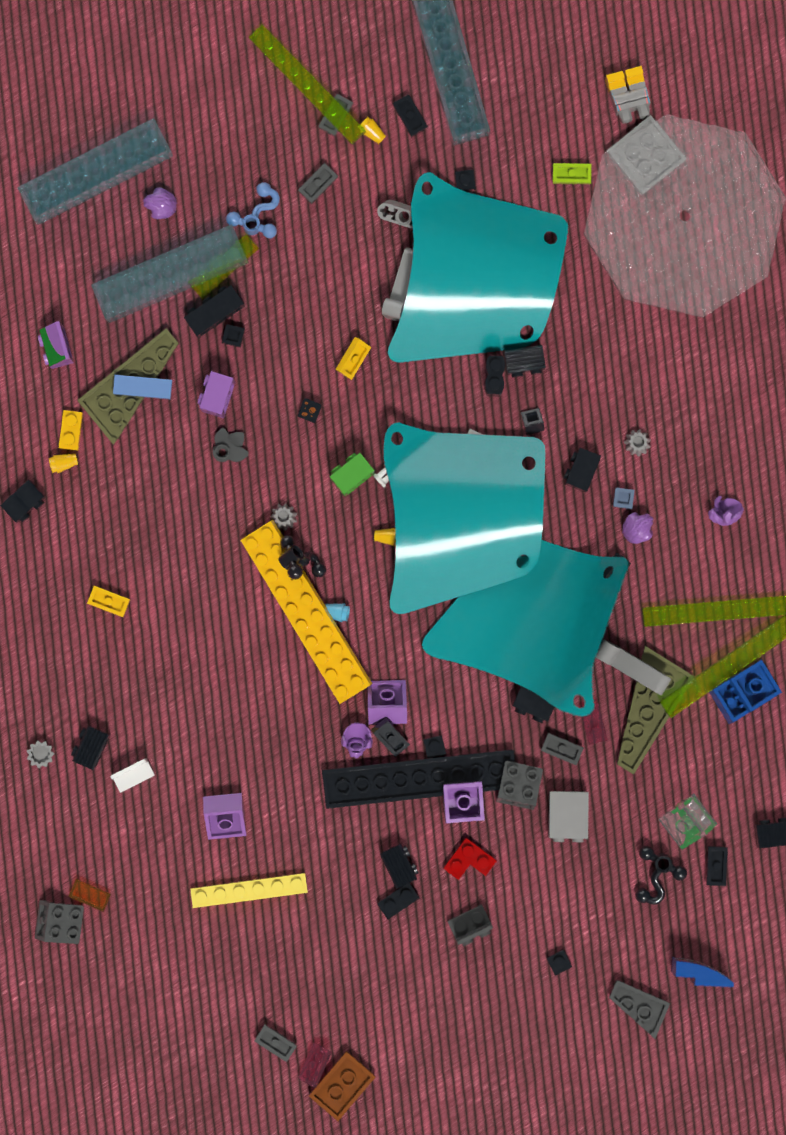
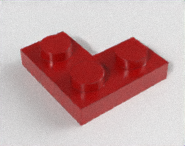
(467, 855)

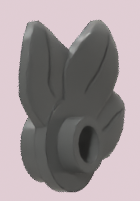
(232, 444)

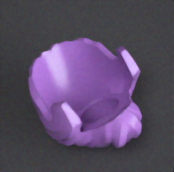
(161, 203)
(725, 511)
(637, 528)
(357, 739)

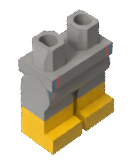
(632, 100)

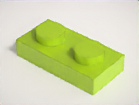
(571, 173)

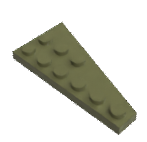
(115, 411)
(646, 713)

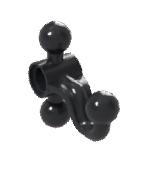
(294, 559)
(678, 872)

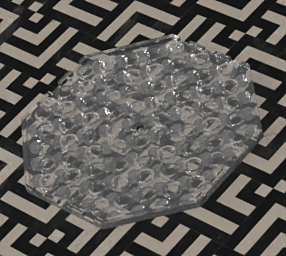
(638, 223)

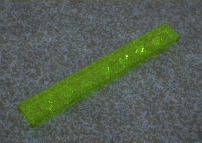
(307, 84)
(714, 611)
(725, 668)

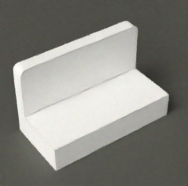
(133, 775)

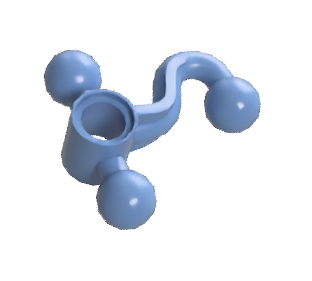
(268, 230)

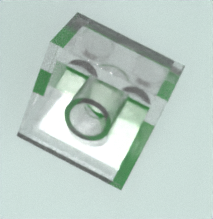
(688, 821)

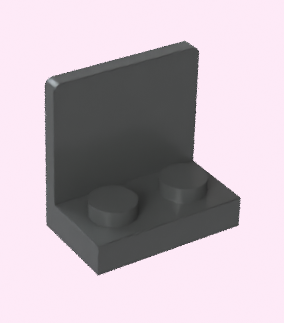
(519, 785)
(59, 922)
(470, 925)

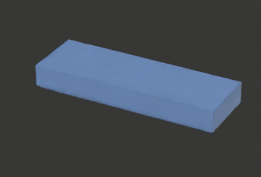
(142, 387)

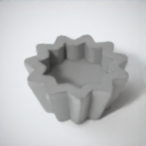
(637, 442)
(284, 516)
(40, 754)

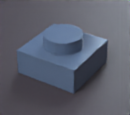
(623, 498)

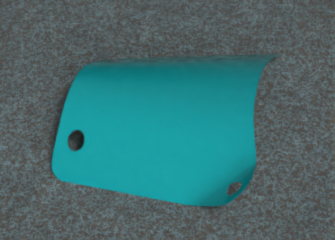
(476, 274)
(461, 512)
(536, 627)

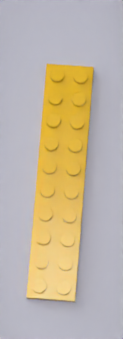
(307, 615)

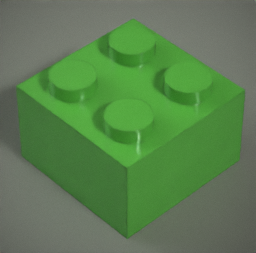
(351, 474)

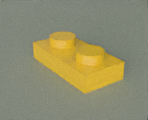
(353, 358)
(70, 430)
(108, 601)

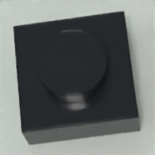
(465, 180)
(233, 336)
(434, 746)
(559, 962)

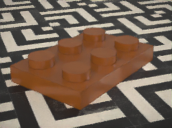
(342, 1086)

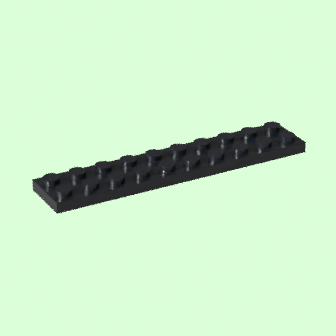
(411, 778)

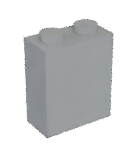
(568, 815)

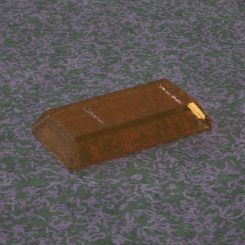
(89, 895)

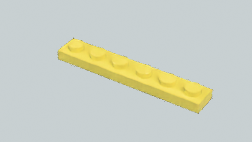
(249, 890)

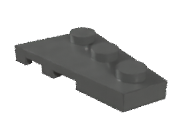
(640, 1006)

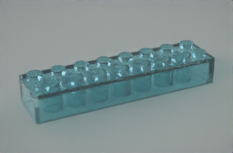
(451, 70)
(95, 171)
(169, 273)

